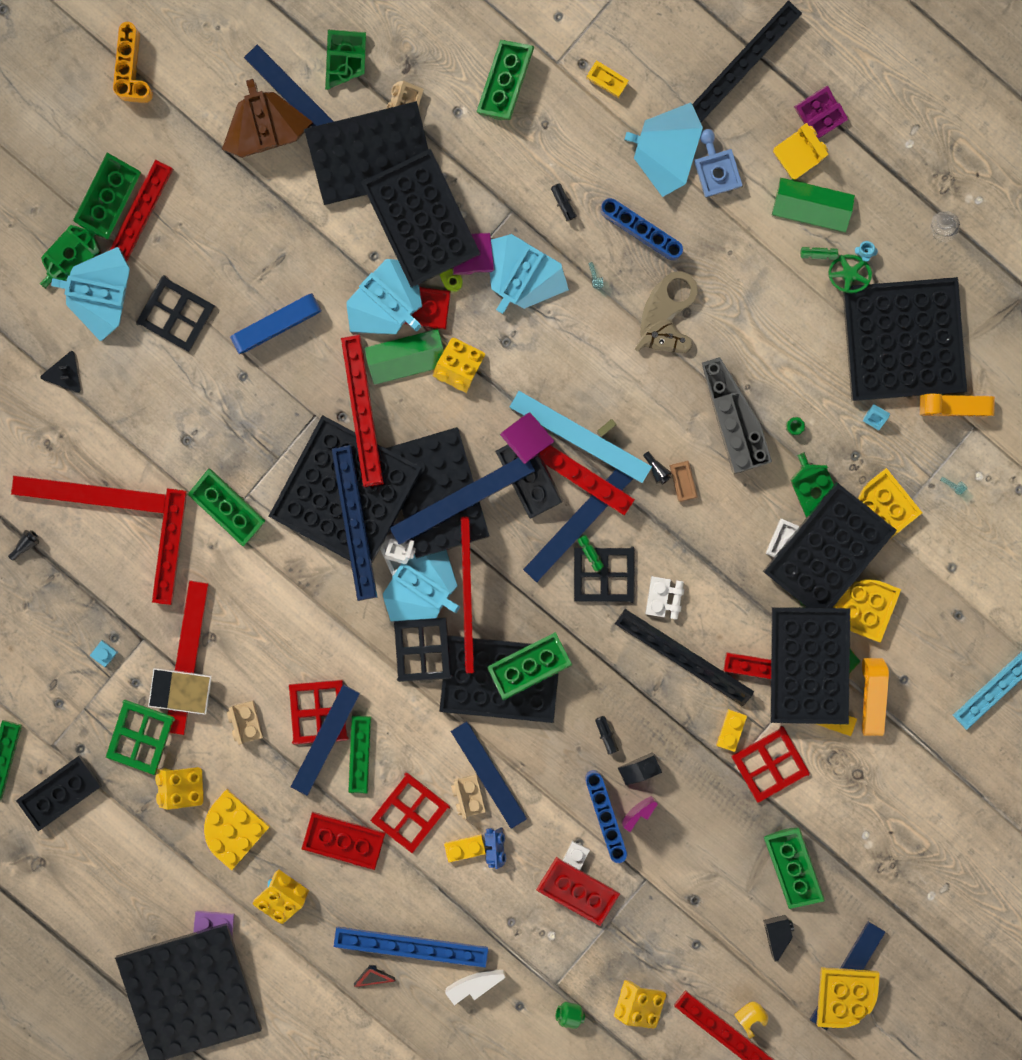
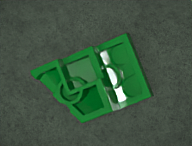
(344, 56)

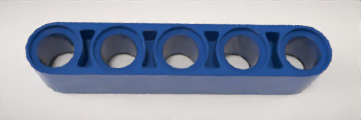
(646, 238)
(275, 323)
(610, 824)

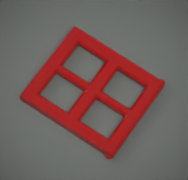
(317, 712)
(770, 764)
(409, 813)

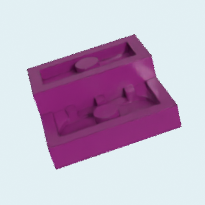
(821, 111)
(481, 263)
(527, 437)
(643, 808)

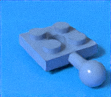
(722, 160)

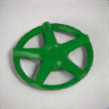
(850, 273)

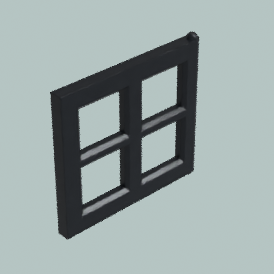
(175, 314)
(604, 574)
(422, 650)

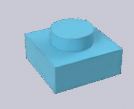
(876, 417)
(103, 653)

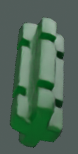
(819, 253)
(590, 553)

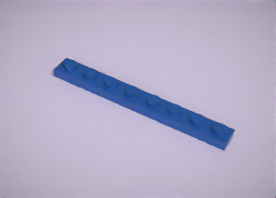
(410, 947)

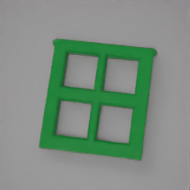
(139, 737)

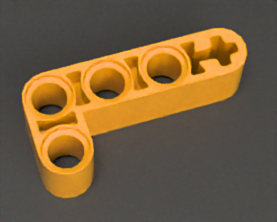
(130, 61)
(956, 405)
(875, 696)

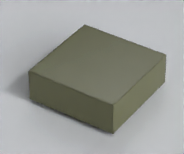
(605, 428)

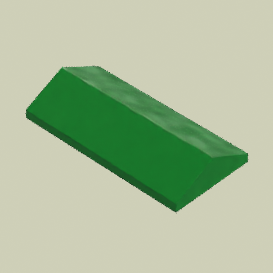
(505, 80)
(106, 196)
(813, 205)
(404, 356)
(226, 507)
(529, 666)
(794, 868)

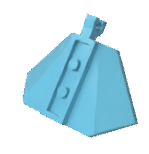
(668, 147)
(524, 273)
(97, 291)
(384, 302)
(421, 588)

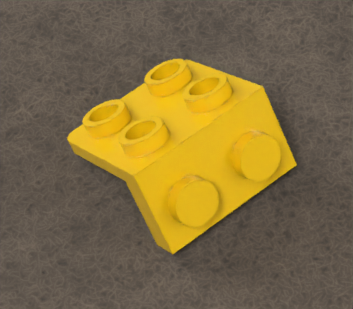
(800, 151)
(458, 364)
(179, 788)
(281, 898)
(639, 1005)

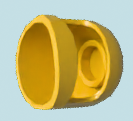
(750, 1014)

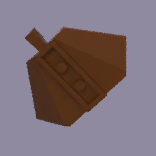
(263, 123)

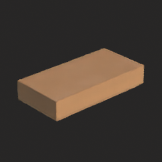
(683, 481)

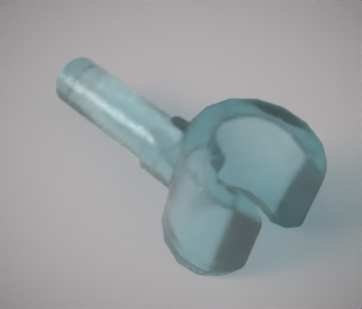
(597, 282)
(958, 489)

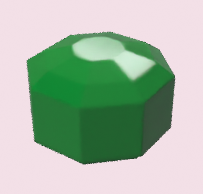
(795, 426)

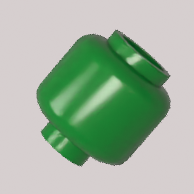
(570, 1015)

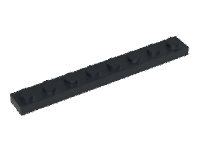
(746, 60)
(684, 657)

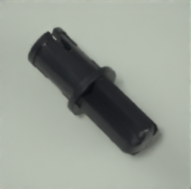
(563, 202)
(606, 735)

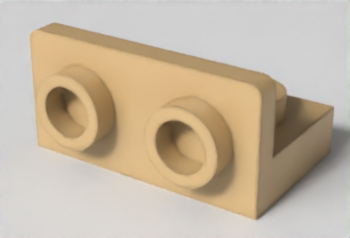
(404, 93)
(245, 722)
(468, 795)

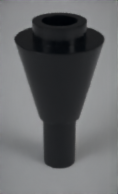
(660, 472)
(27, 541)

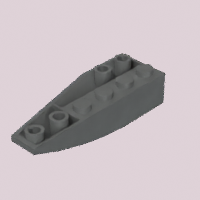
(736, 420)

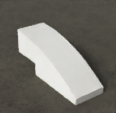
(474, 985)

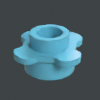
(868, 246)

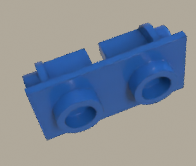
(496, 856)

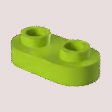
(447, 276)

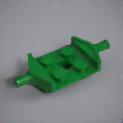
(54, 259)
(808, 478)

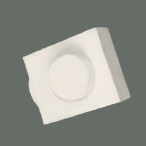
(399, 553)

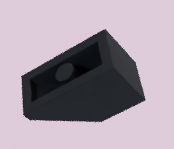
(640, 769)
(779, 934)

